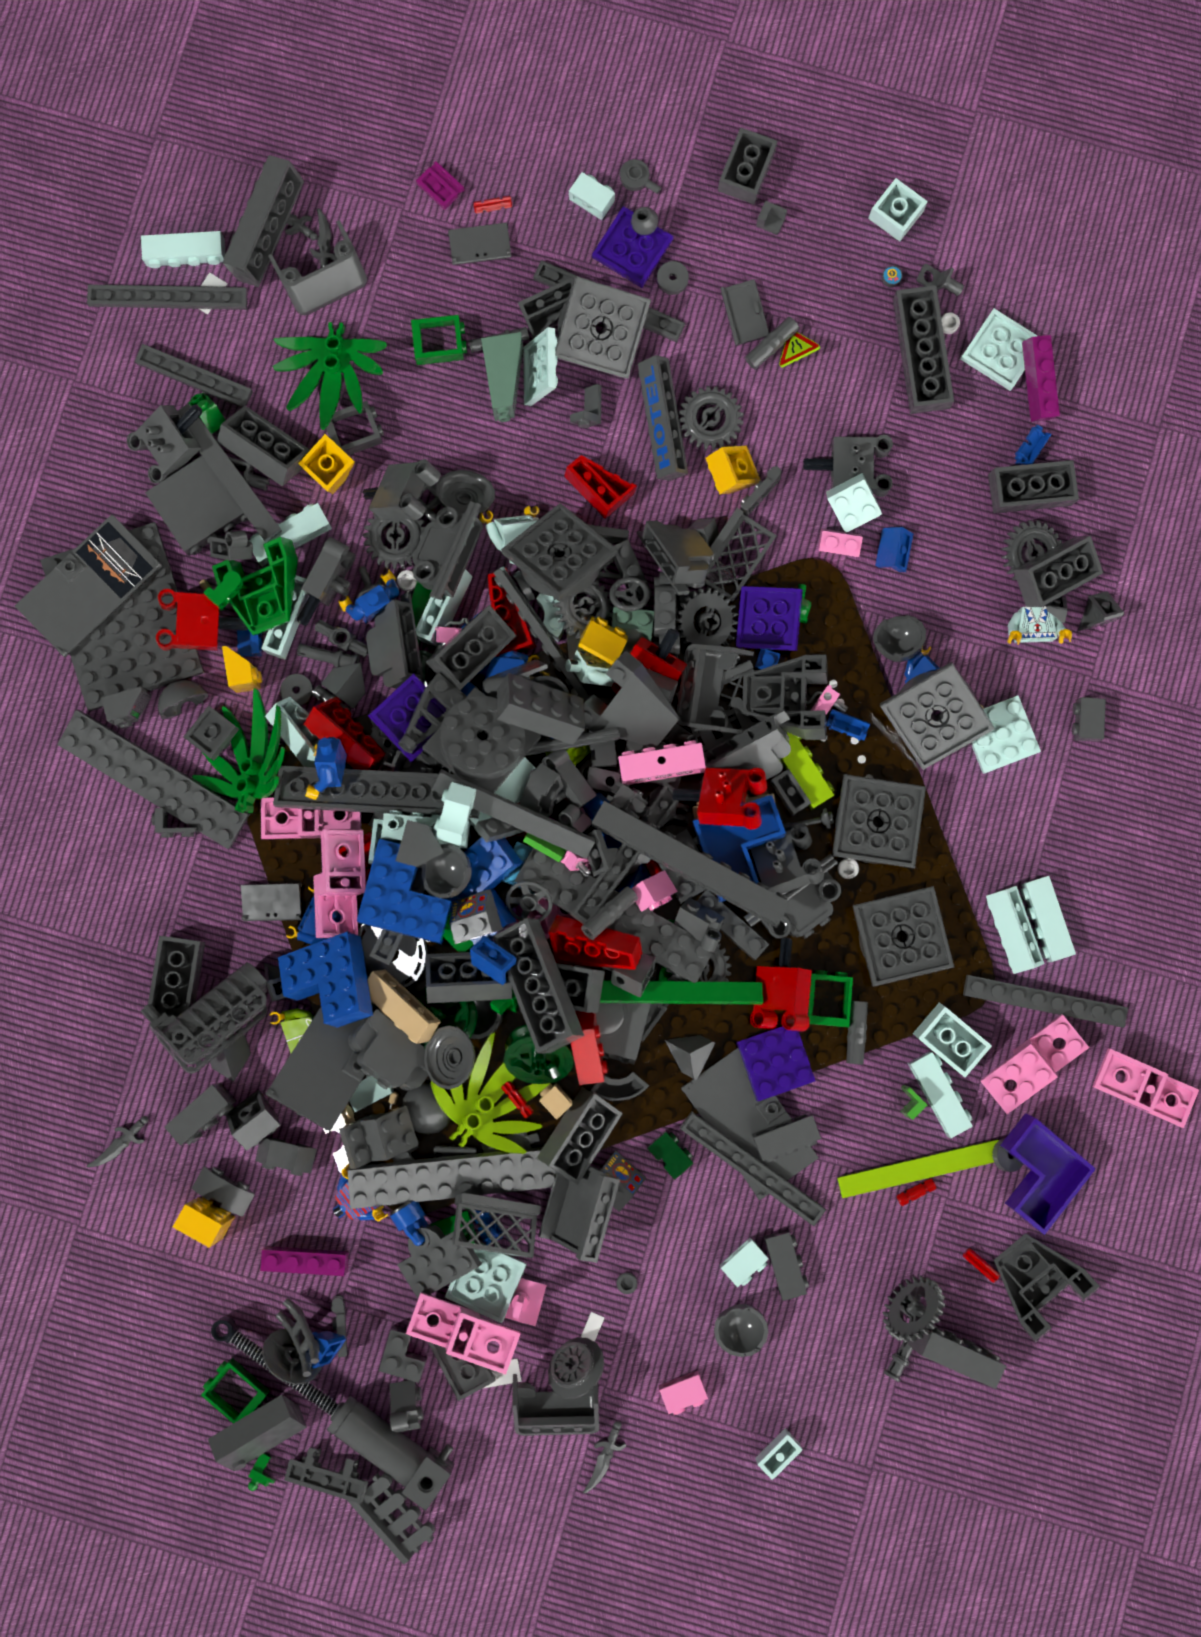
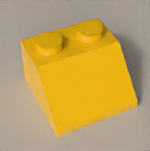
(327, 464)
(732, 469)
(603, 640)
(240, 673)

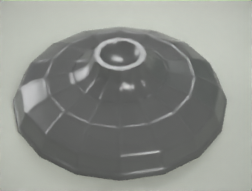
(461, 487)
(449, 1057)

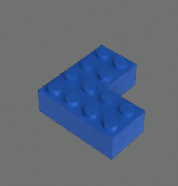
(732, 843)
(490, 866)
(392, 903)
(334, 971)

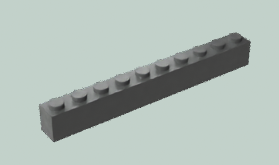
(690, 863)

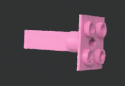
(526, 1302)

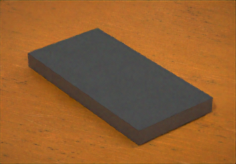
(462, 1375)

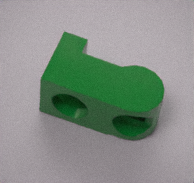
(226, 590)

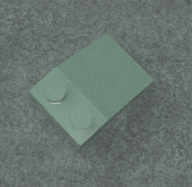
(635, 624)

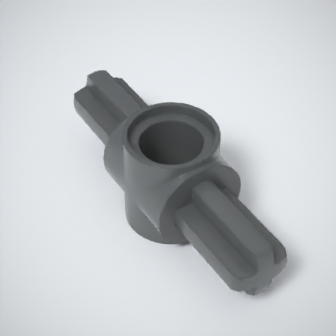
(333, 634)

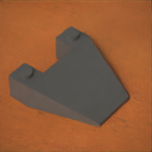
(786, 688)
(636, 710)
(1035, 1277)

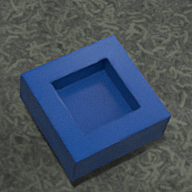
(766, 659)

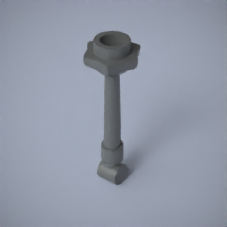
(825, 818)

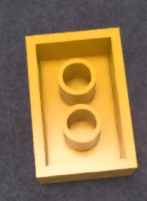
(204, 1221)

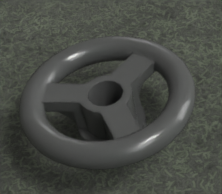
(629, 597)

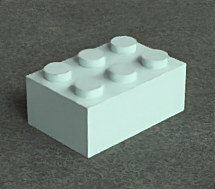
(952, 1039)

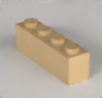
(402, 1007)

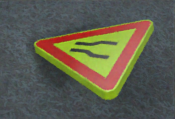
(797, 348)

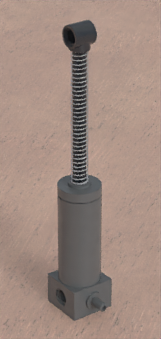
(365, 1432)

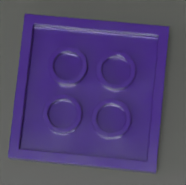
(629, 252)
(769, 618)
(397, 710)
(775, 1062)

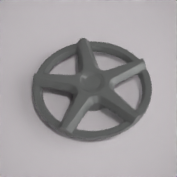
(529, 901)

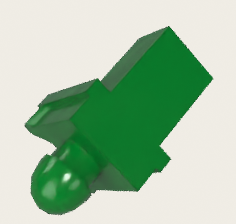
(503, 1004)
(257, 1474)

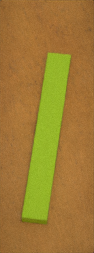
(916, 1169)

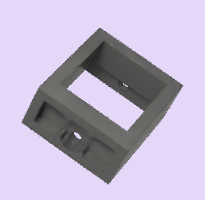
(360, 444)

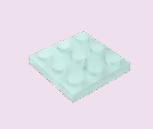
(998, 349)
(540, 366)
(1009, 740)
(489, 1286)

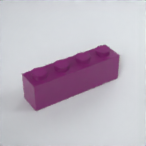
(1040, 378)
(304, 1261)

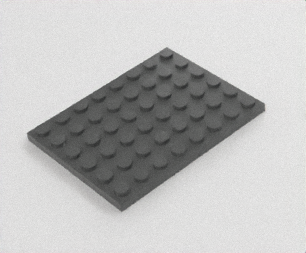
(124, 646)

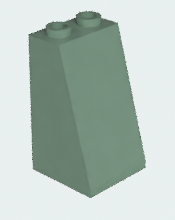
(503, 368)

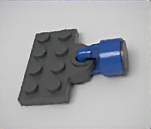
(432, 1257)

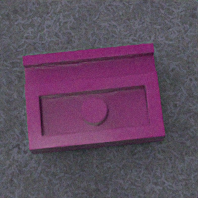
(440, 185)

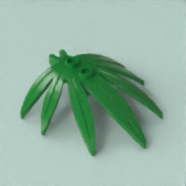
(334, 359)
(257, 775)

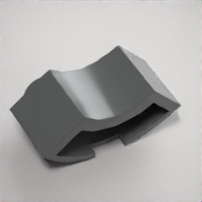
(541, 790)
(620, 1088)
(280, 1154)
(232, 1195)

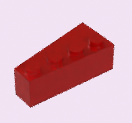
(509, 613)
(331, 720)
(608, 949)

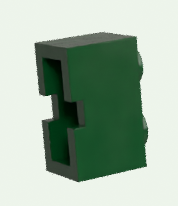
(667, 1149)

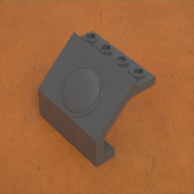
(621, 1025)

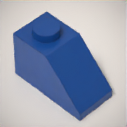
(329, 1346)

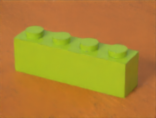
(807, 773)

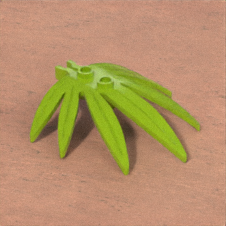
(478, 1111)

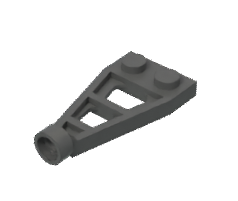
(444, 693)

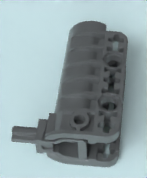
(212, 1019)

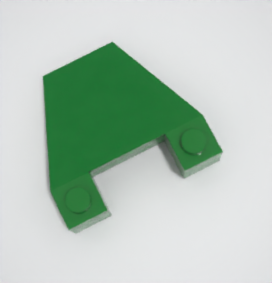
(267, 593)

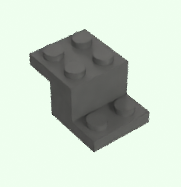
(378, 1137)

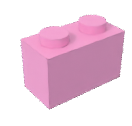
(840, 542)
(654, 891)
(683, 1392)

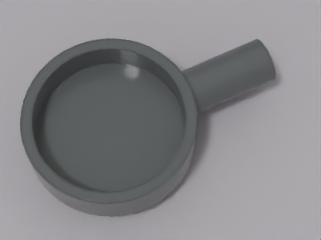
(635, 176)

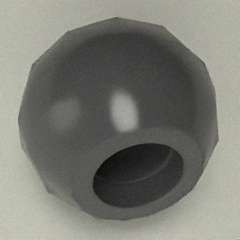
(644, 221)

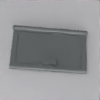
(478, 241)
(741, 306)
(279, 900)

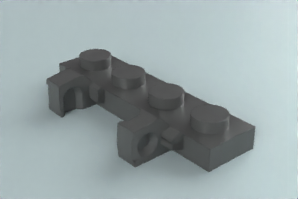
(341, 1484)

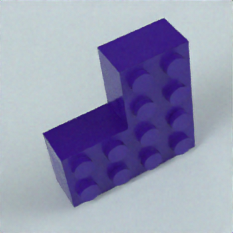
(1053, 1176)

